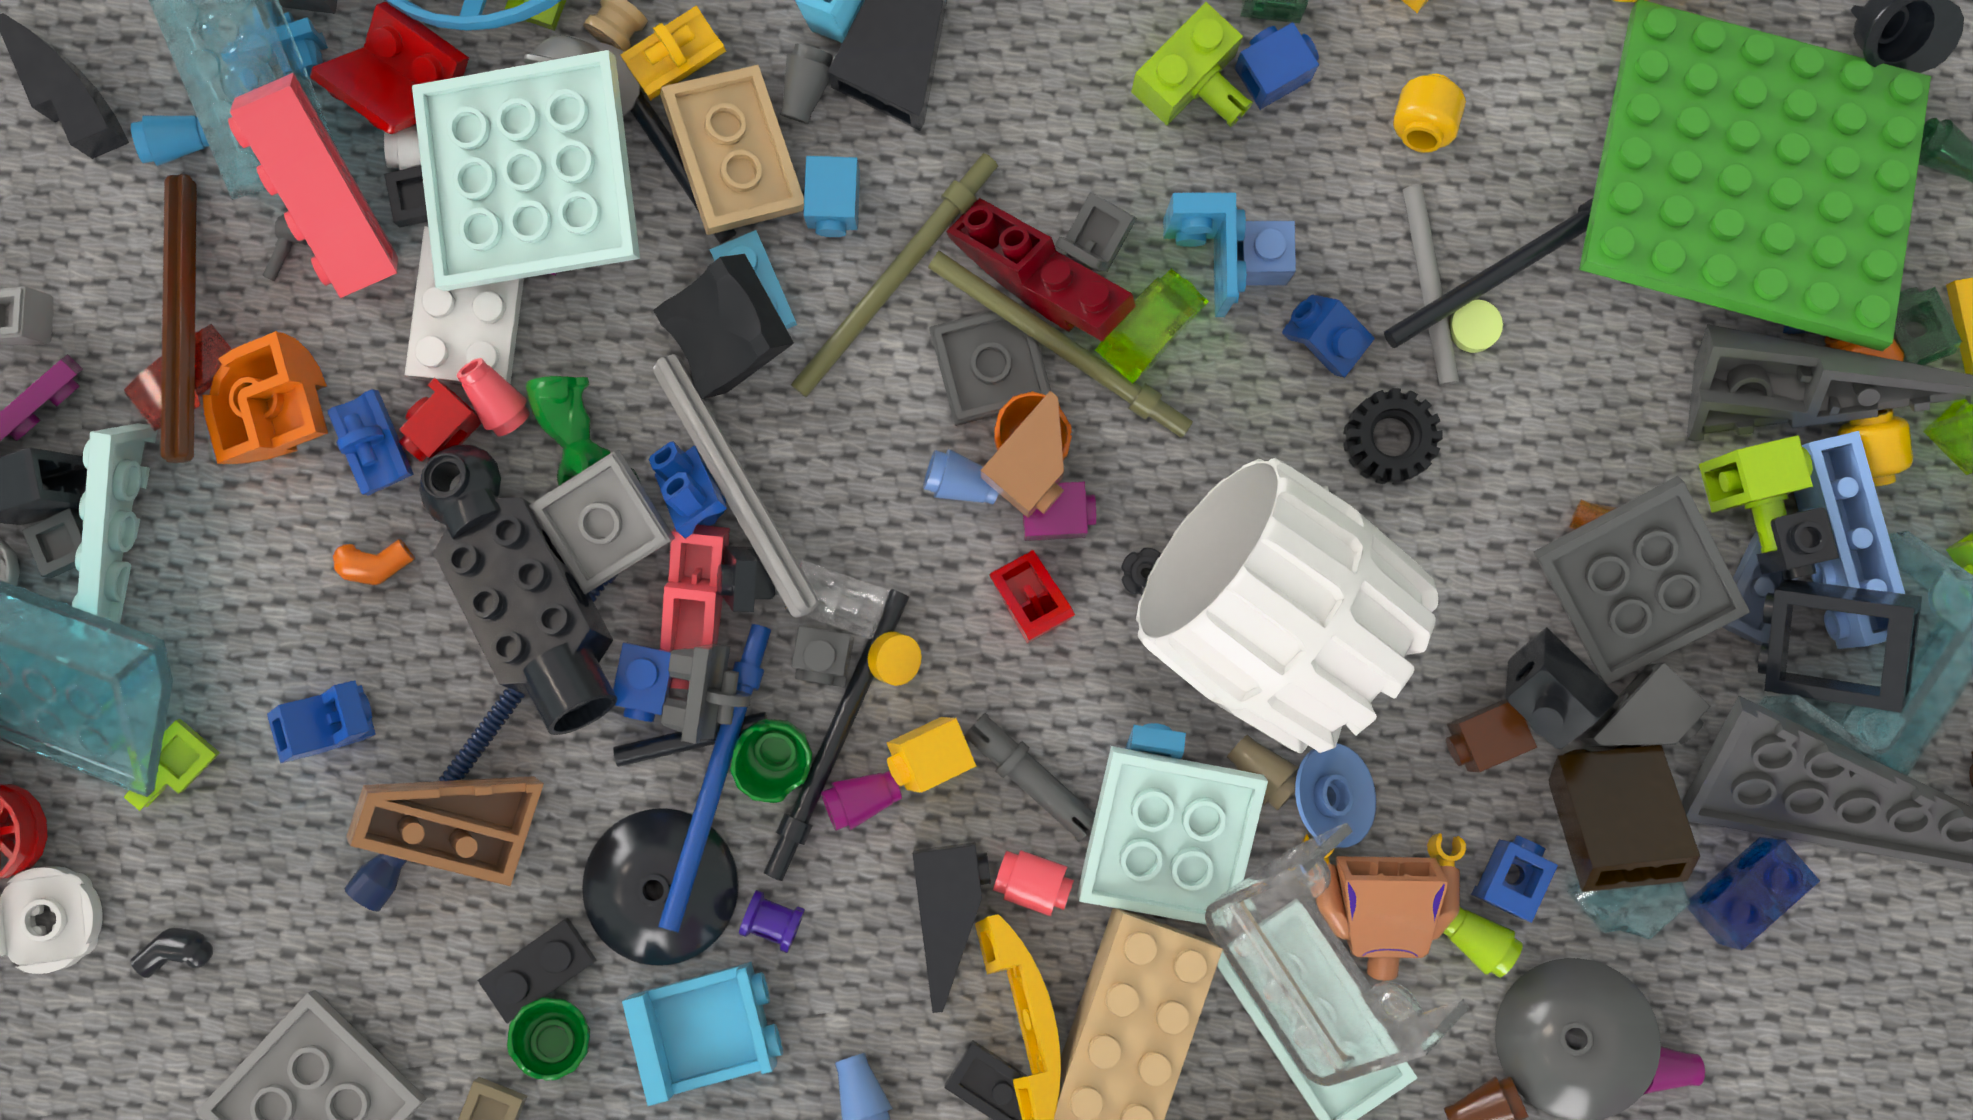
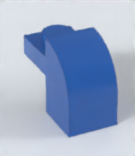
(321, 722)

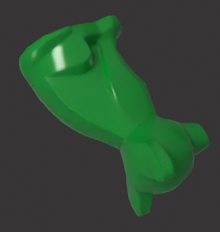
(562, 415)

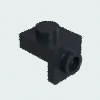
(1800, 543)
(743, 579)

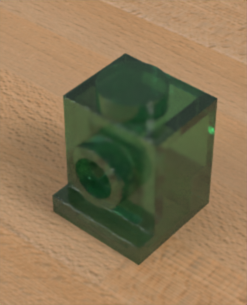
(1929, 310)

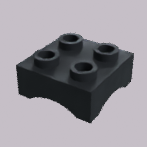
(724, 325)

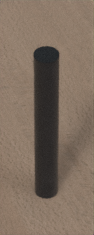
(667, 744)

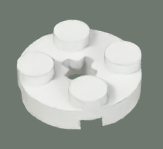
(76, 912)

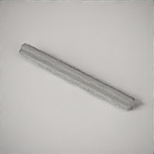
(736, 486)

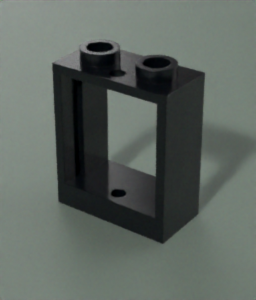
(1899, 654)

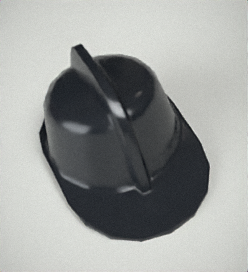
(1908, 32)

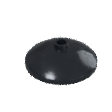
(647, 849)

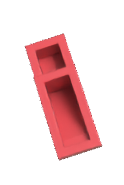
(691, 595)

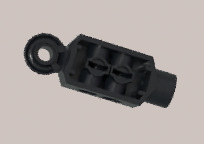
(517, 592)

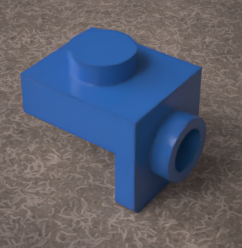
(1329, 333)
(642, 681)

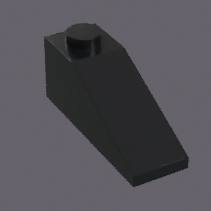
(948, 903)

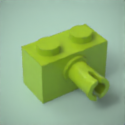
(1191, 68)
(1759, 480)

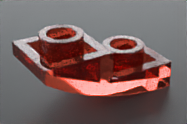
(146, 387)

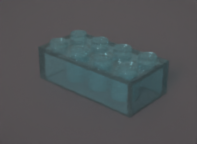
(222, 54)

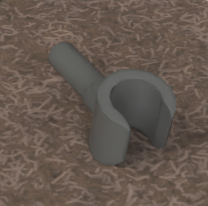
(282, 248)

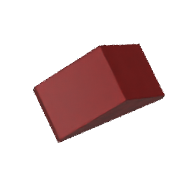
(1031, 596)

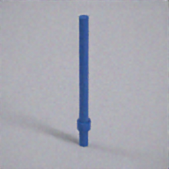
(749, 679)

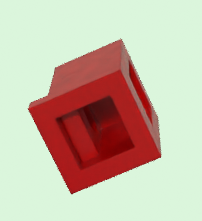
(437, 422)

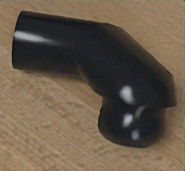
(172, 945)

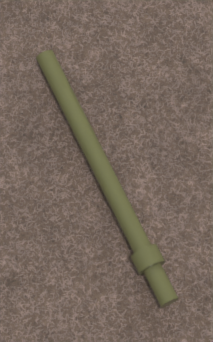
(956, 200)
(1143, 400)

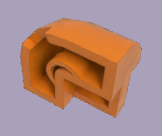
(264, 400)

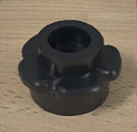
(1132, 568)

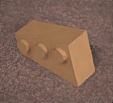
(449, 825)

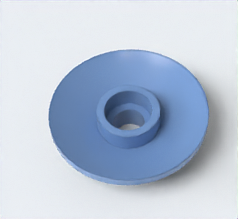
(1335, 790)

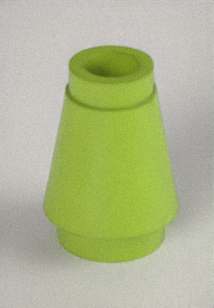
(1485, 942)

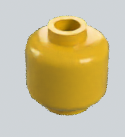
(1429, 112)
(1885, 444)

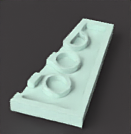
(108, 521)

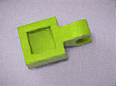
(181, 762)

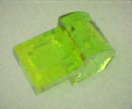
(1152, 325)

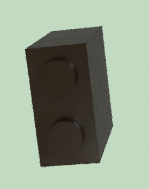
(1622, 818)

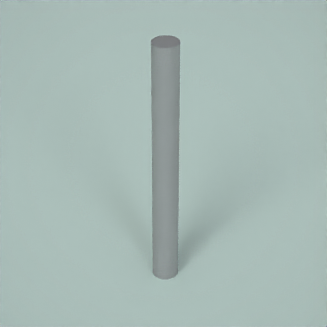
(1430, 282)

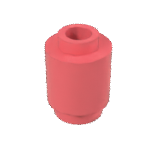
(1033, 882)

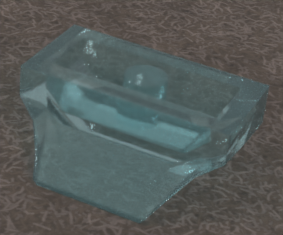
(1633, 909)

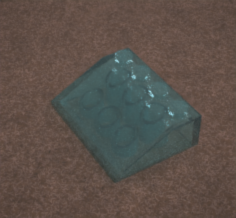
(82, 689)

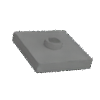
(601, 521)

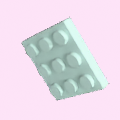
(1169, 834)

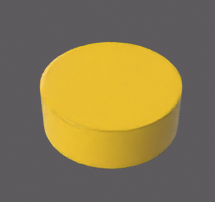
(894, 658)

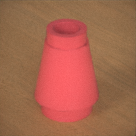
(493, 398)

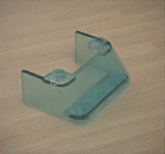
(1939, 671)

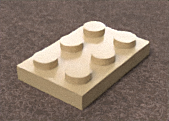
(732, 149)

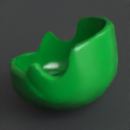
(770, 760)
(541, 1047)

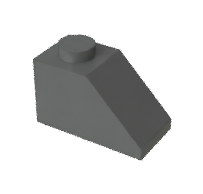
(1650, 711)

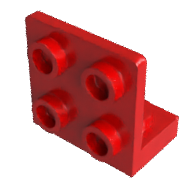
(381, 74)

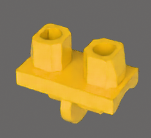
(673, 52)

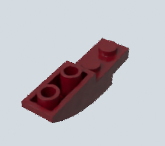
(1038, 274)

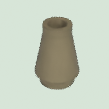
(1279, 772)

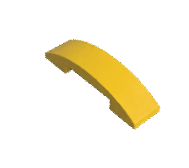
(1003, 951)

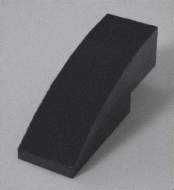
(62, 91)

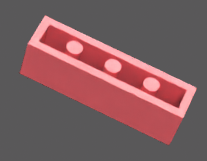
(313, 184)

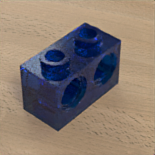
(1752, 892)

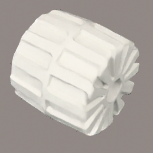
(1286, 607)

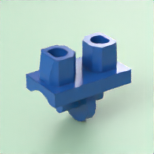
(370, 442)
(687, 488)

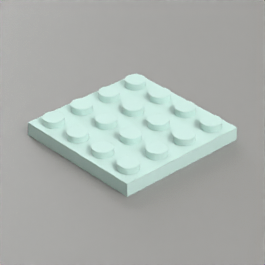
(525, 171)

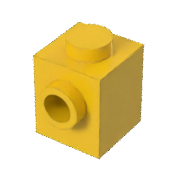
(929, 755)

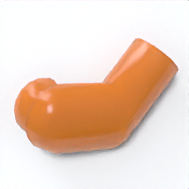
(370, 568)

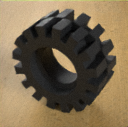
(1419, 423)

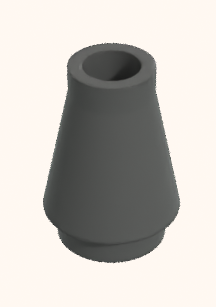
(804, 81)

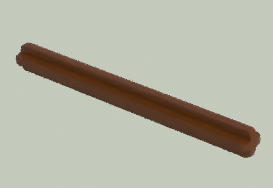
(178, 319)

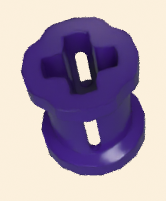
(771, 921)

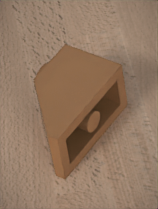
(1030, 461)

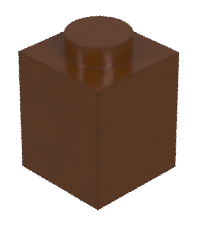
(1489, 737)

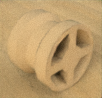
(615, 23)

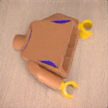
(1392, 904)

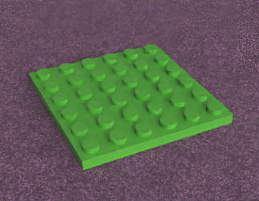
(1758, 175)

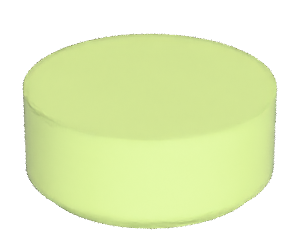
(1475, 326)

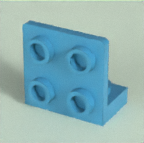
(1204, 216)

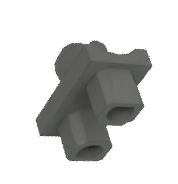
(710, 692)

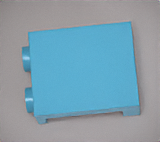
(701, 1031)

